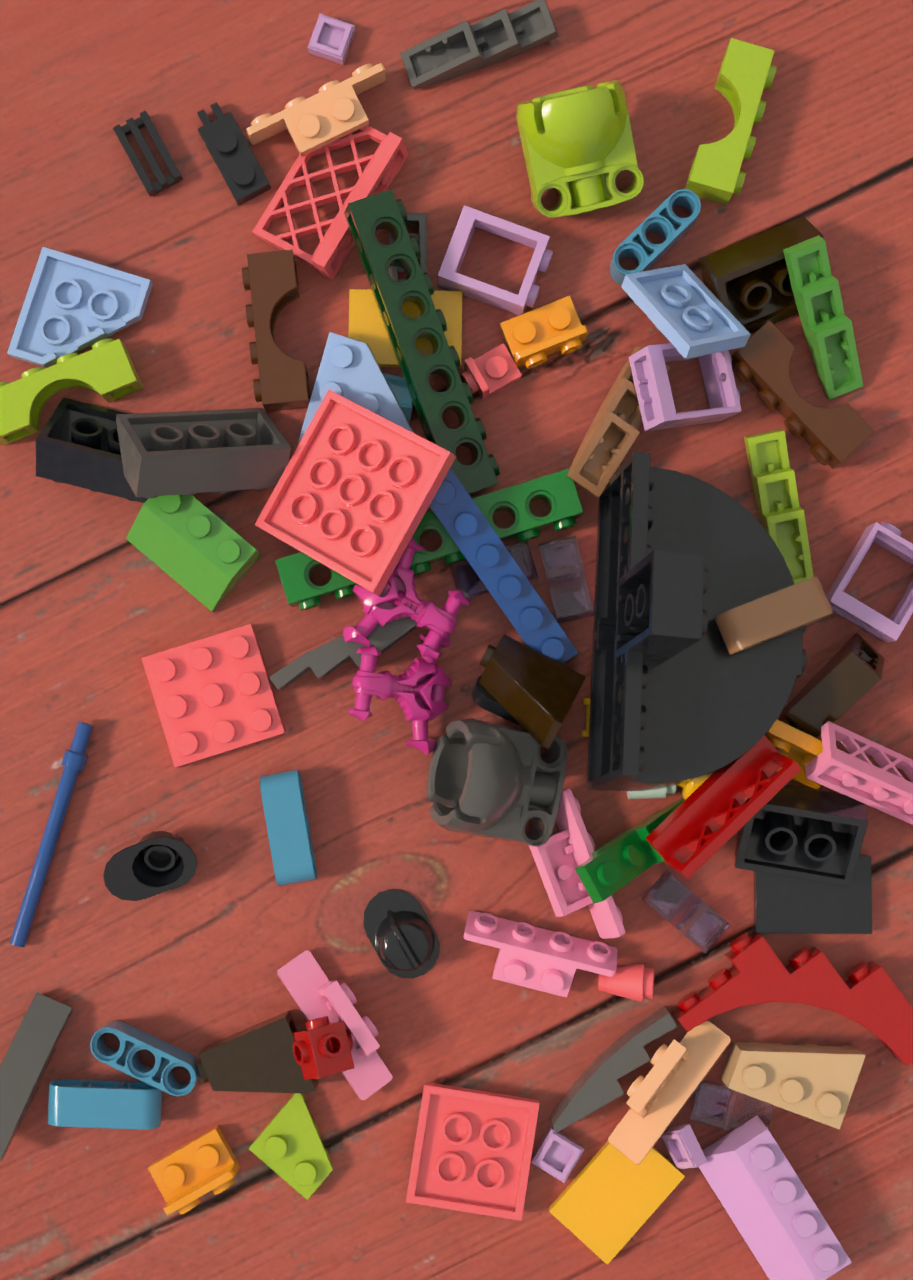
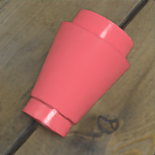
(630, 982)

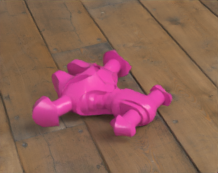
(402, 600)
(417, 690)

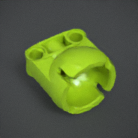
(578, 147)

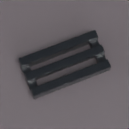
(133, 127)

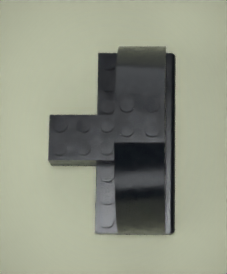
(661, 677)

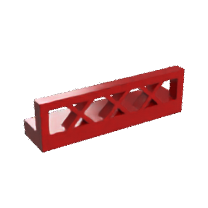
(720, 803)

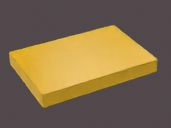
(368, 325)
(614, 1198)

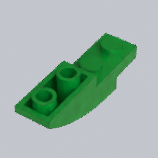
(622, 858)

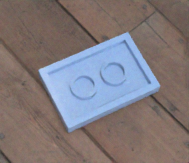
(685, 311)

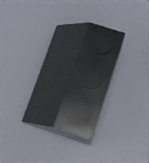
(83, 449)
(804, 836)

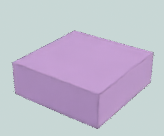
(331, 39)
(683, 1147)
(557, 1154)

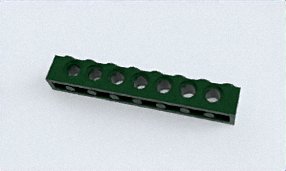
(387, 213)

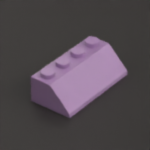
(771, 1206)

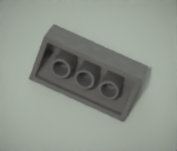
(201, 451)

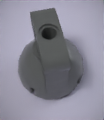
(495, 782)

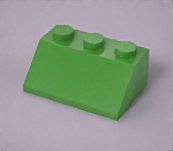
(192, 546)

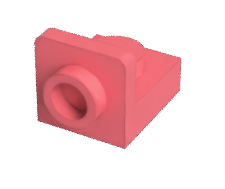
(491, 372)

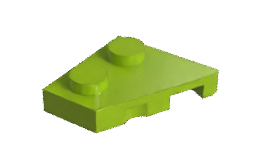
(294, 1147)

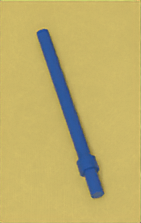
(73, 762)

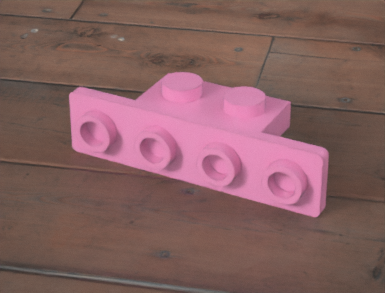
(557, 865)
(537, 955)
(321, 998)

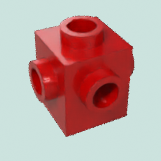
(323, 1048)

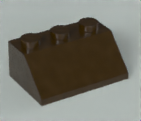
(754, 276)

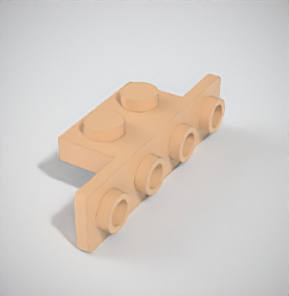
(323, 116)
(666, 1089)

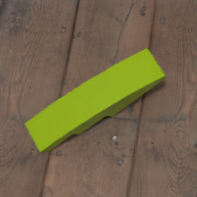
(778, 500)

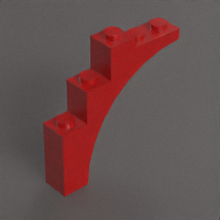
(809, 979)

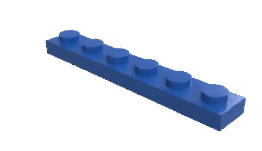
(499, 571)

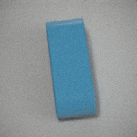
(663, 222)
(288, 827)
(127, 1060)
(104, 1104)

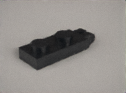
(232, 155)

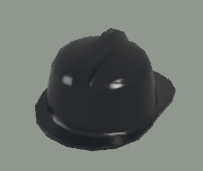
(150, 867)
(401, 933)

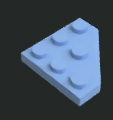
(74, 306)
(353, 372)

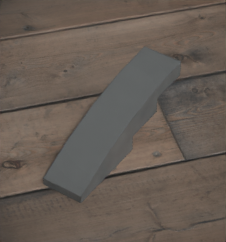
(479, 45)
(336, 652)
(27, 1062)
(600, 1081)

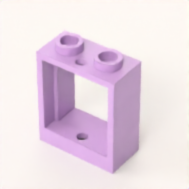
(449, 272)
(656, 396)
(855, 611)

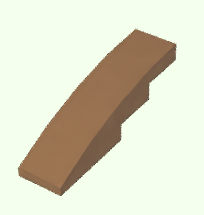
(609, 434)

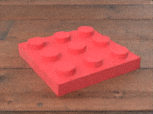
(213, 695)
(472, 1151)

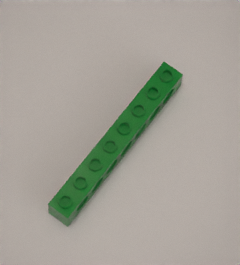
(555, 489)

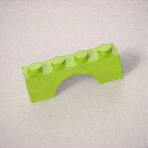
(741, 81)
(103, 369)

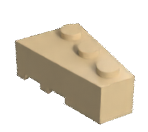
(796, 1077)

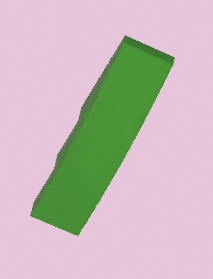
(823, 317)

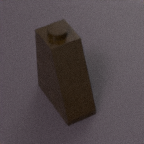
(836, 686)
(530, 687)
(256, 1060)

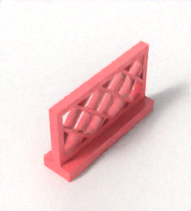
(338, 241)

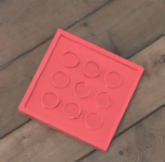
(355, 491)

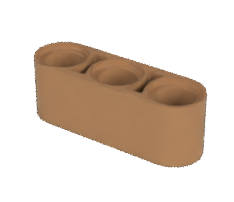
(773, 615)

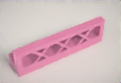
(857, 776)

